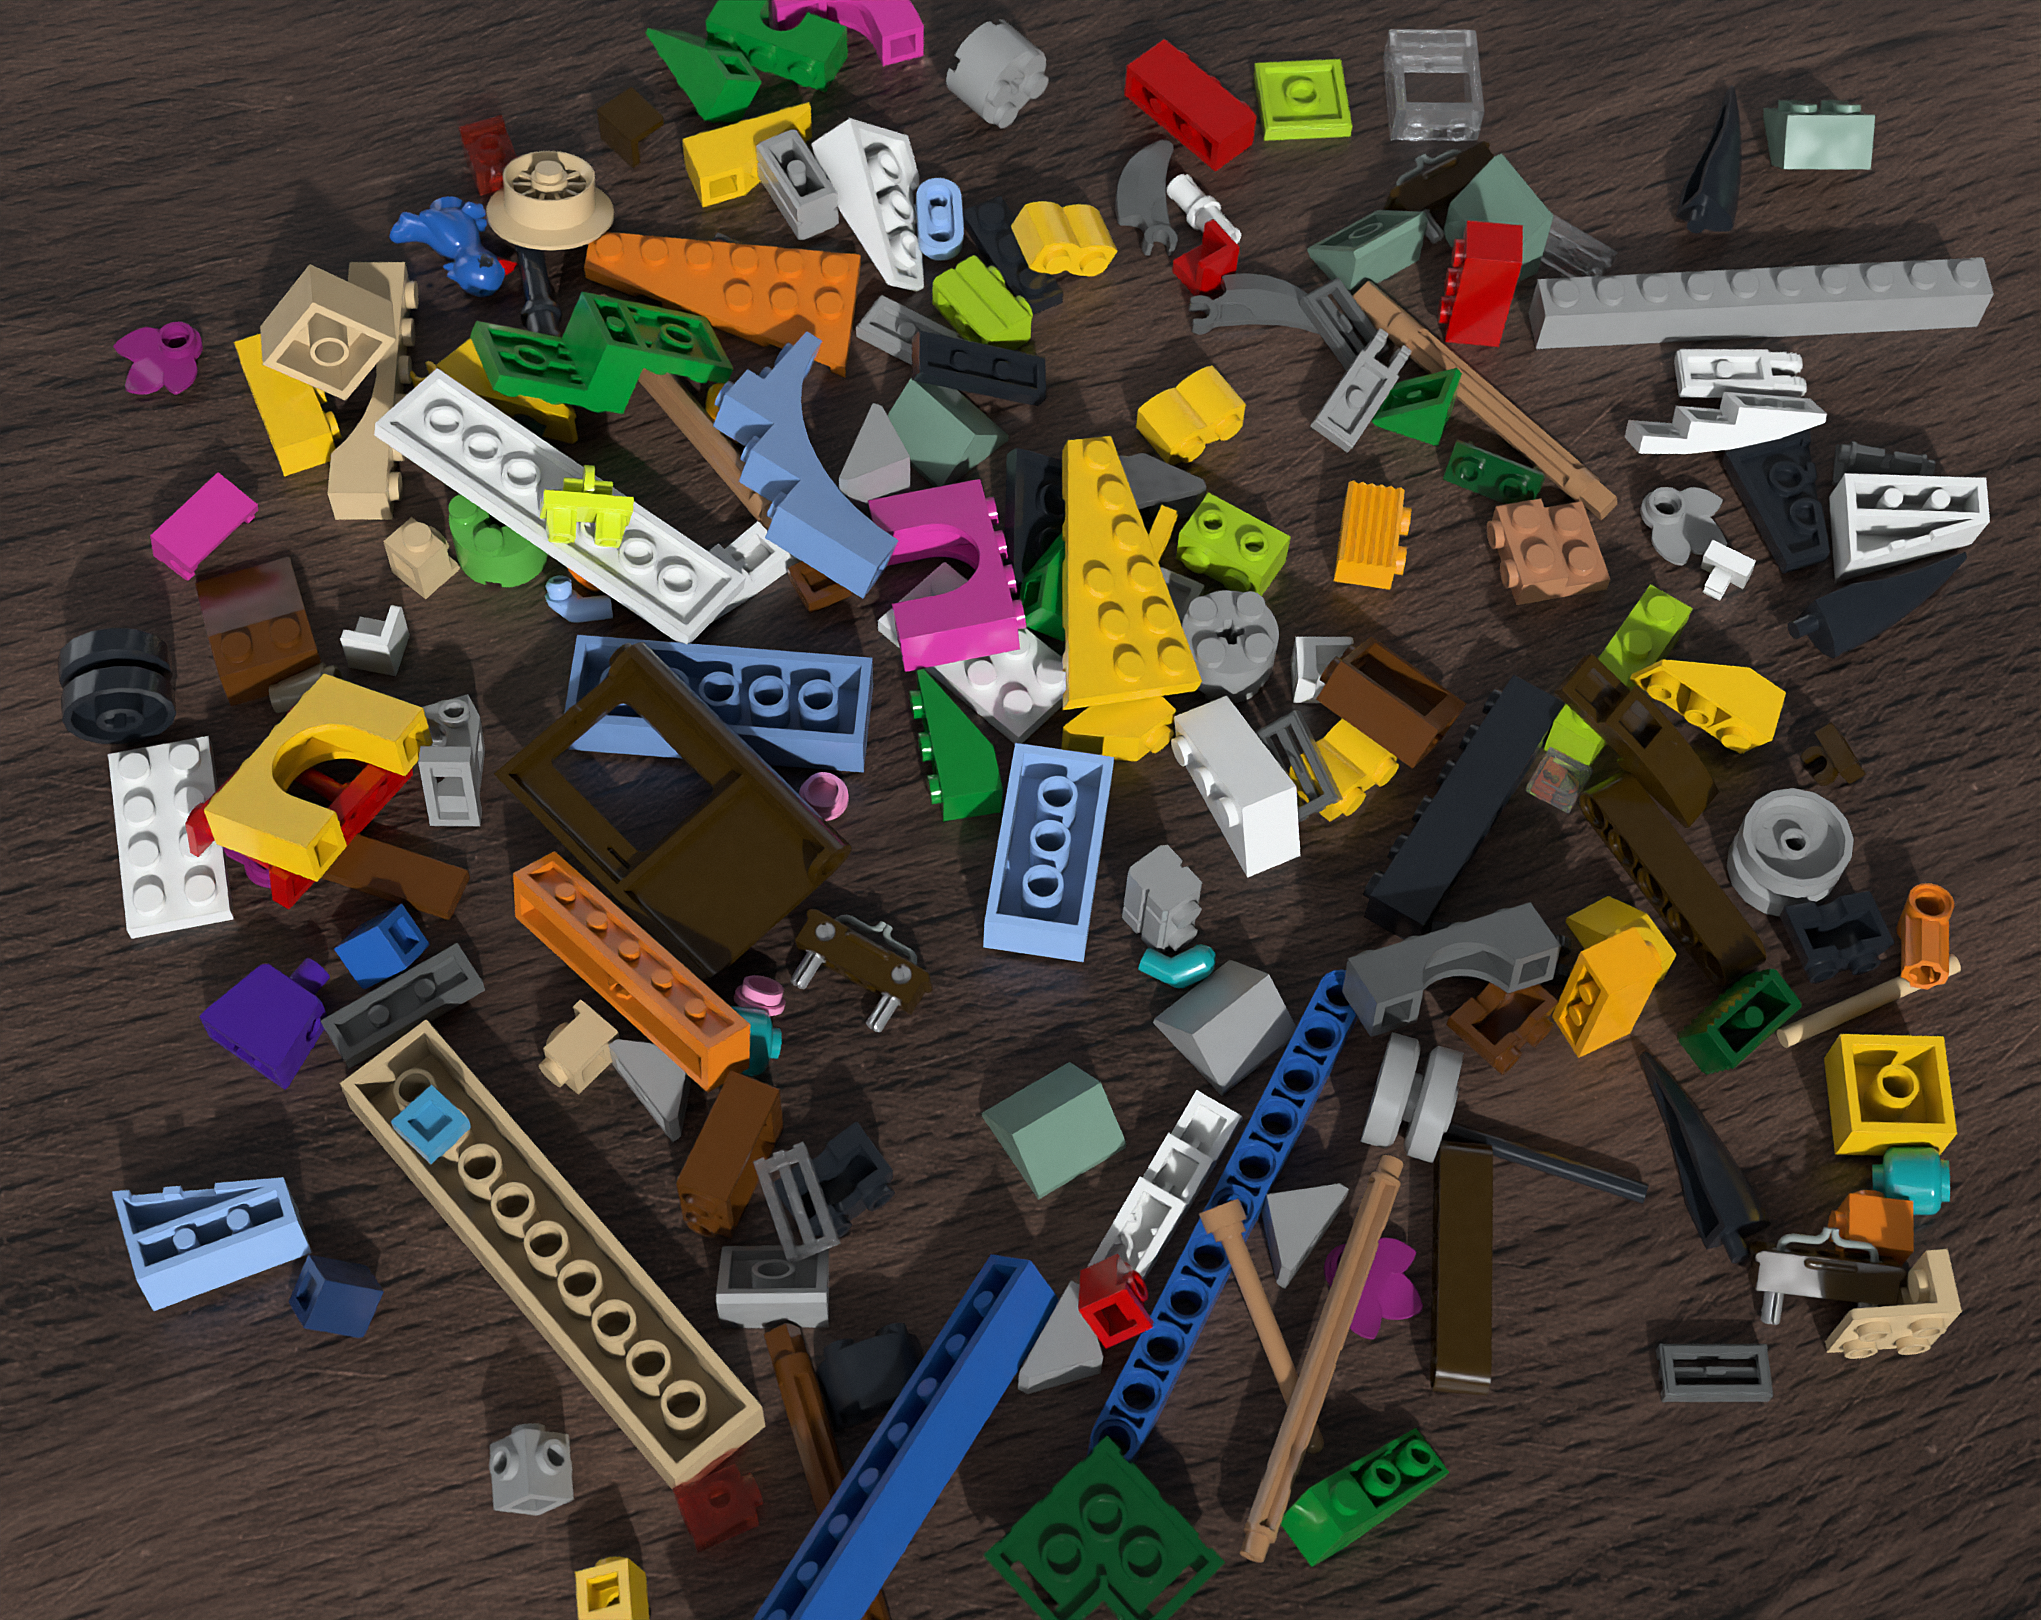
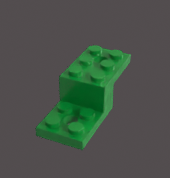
(600, 353)

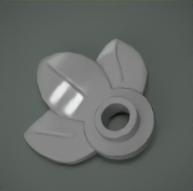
(1688, 524)

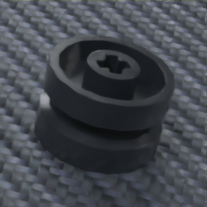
(116, 686)

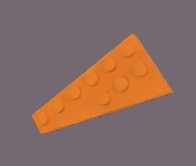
(740, 288)

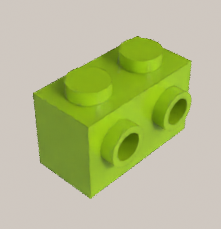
(1232, 546)

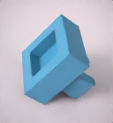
(431, 1124)

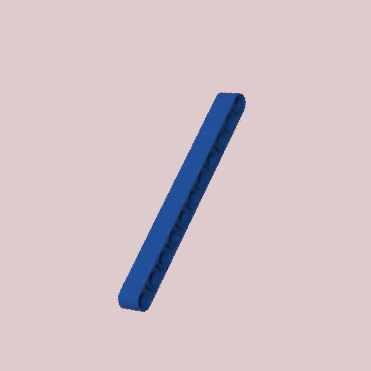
(1204, 1285)

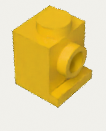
(608, 1584)

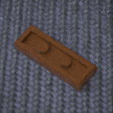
(399, 876)

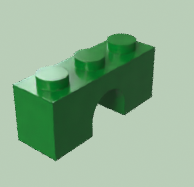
(804, 54)

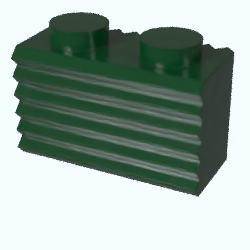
(1739, 1021)

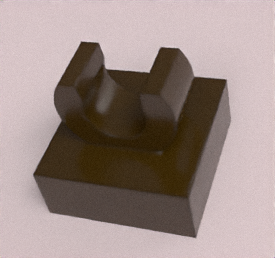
(1837, 754)

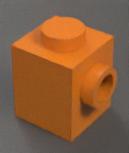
(1878, 1221)

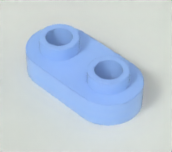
(939, 222)

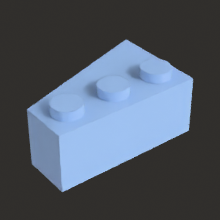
(208, 1237)

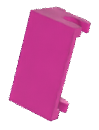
(201, 525)

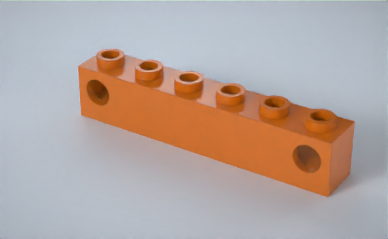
(632, 971)

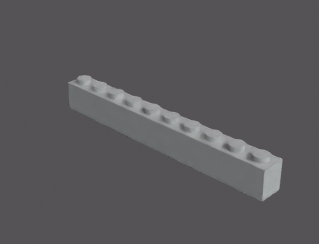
(1759, 303)

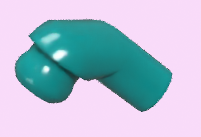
(1182, 969)

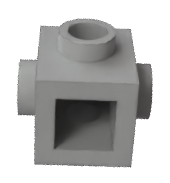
(531, 1470)

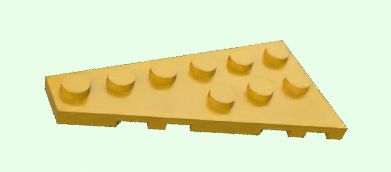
(1115, 601)

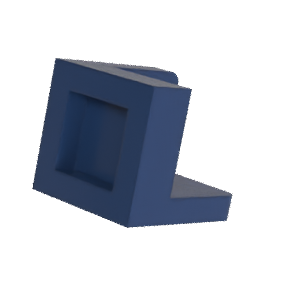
(335, 1296)

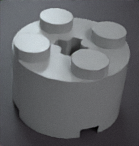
(997, 72)
(1231, 643)

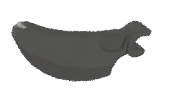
(1142, 196)
(1251, 300)

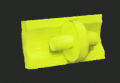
(586, 502)

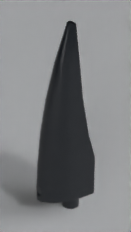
(1713, 188)
(1868, 608)
(1711, 1180)

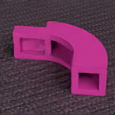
(888, 24)

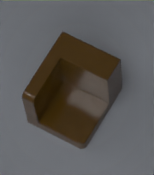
(626, 122)

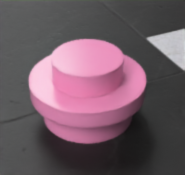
(825, 795)
(761, 994)

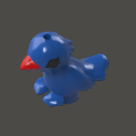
(454, 233)

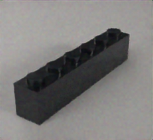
(1463, 810)

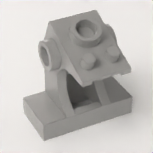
(458, 757)

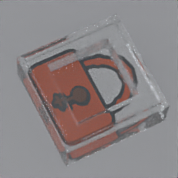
(1559, 780)

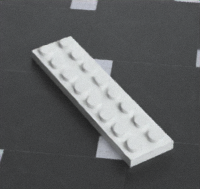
(505, 474)

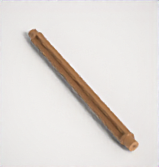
(1321, 1359)

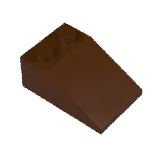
(257, 628)

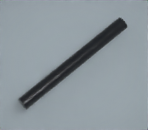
(1551, 1163)

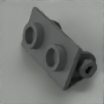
(1872, 460)

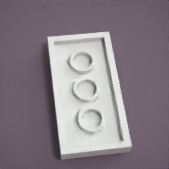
(1008, 689)
(160, 877)

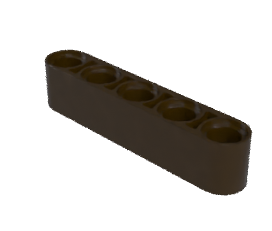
(1672, 878)
(1462, 1268)

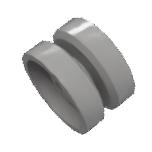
(1789, 850)
(1417, 1098)

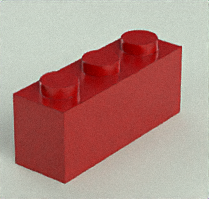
(1190, 104)
(1481, 283)

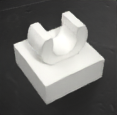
(1725, 568)

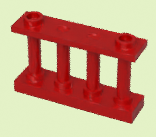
(353, 802)

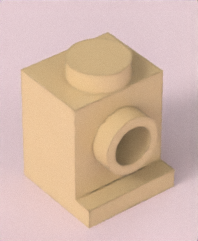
(420, 557)
(578, 1049)

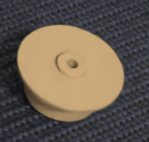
(549, 203)

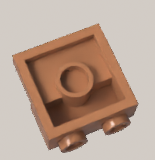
(1546, 551)

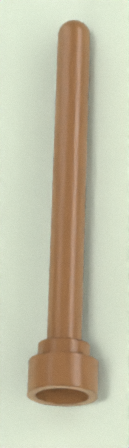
(1226, 1226)

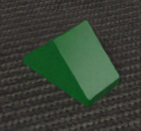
(1420, 406)

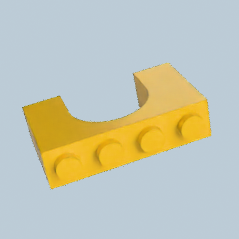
(326, 724)

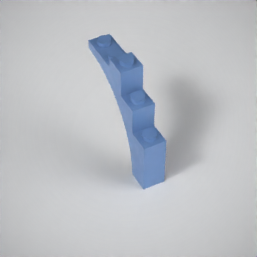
(807, 507)

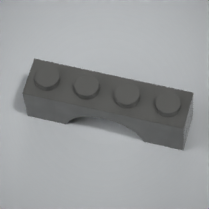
(1504, 948)

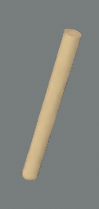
(1851, 1008)

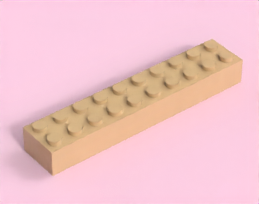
(561, 1265)

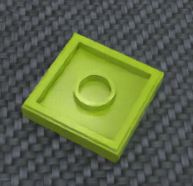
(1302, 99)

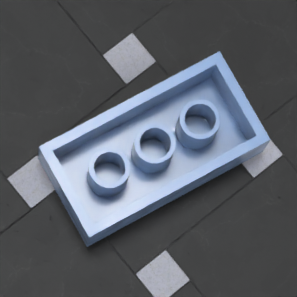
(1048, 852)

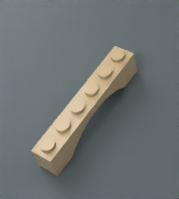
(364, 467)

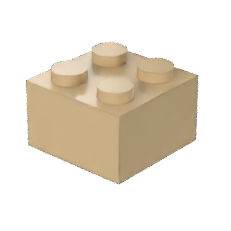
(327, 332)

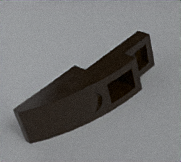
(1642, 737)

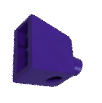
(271, 1019)

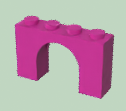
(978, 615)

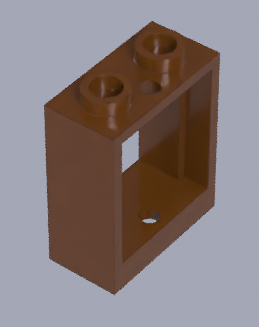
(1389, 700)
(720, 1167)

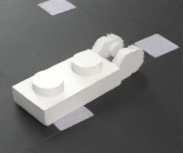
(1747, 371)

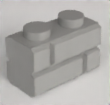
(797, 184)
(1162, 900)

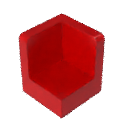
(1207, 263)

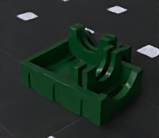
(1103, 1541)

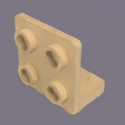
(1923, 1312)

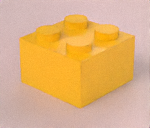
(1889, 1093)

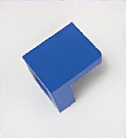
(382, 946)

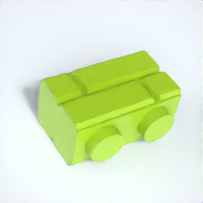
(981, 306)

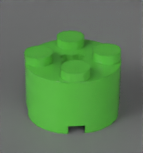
(490, 548)

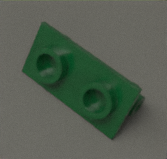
(1492, 474)

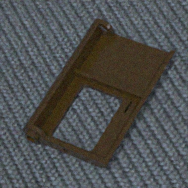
(723, 868)

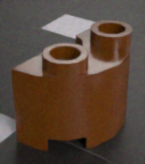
(1503, 1022)

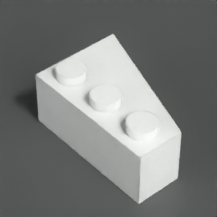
(1902, 519)
(1240, 784)

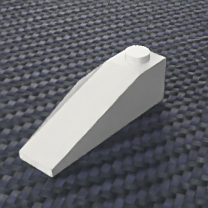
(875, 189)

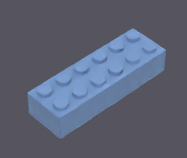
(781, 703)

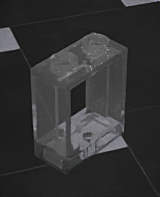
(1433, 53)

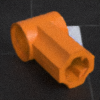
(1925, 936)

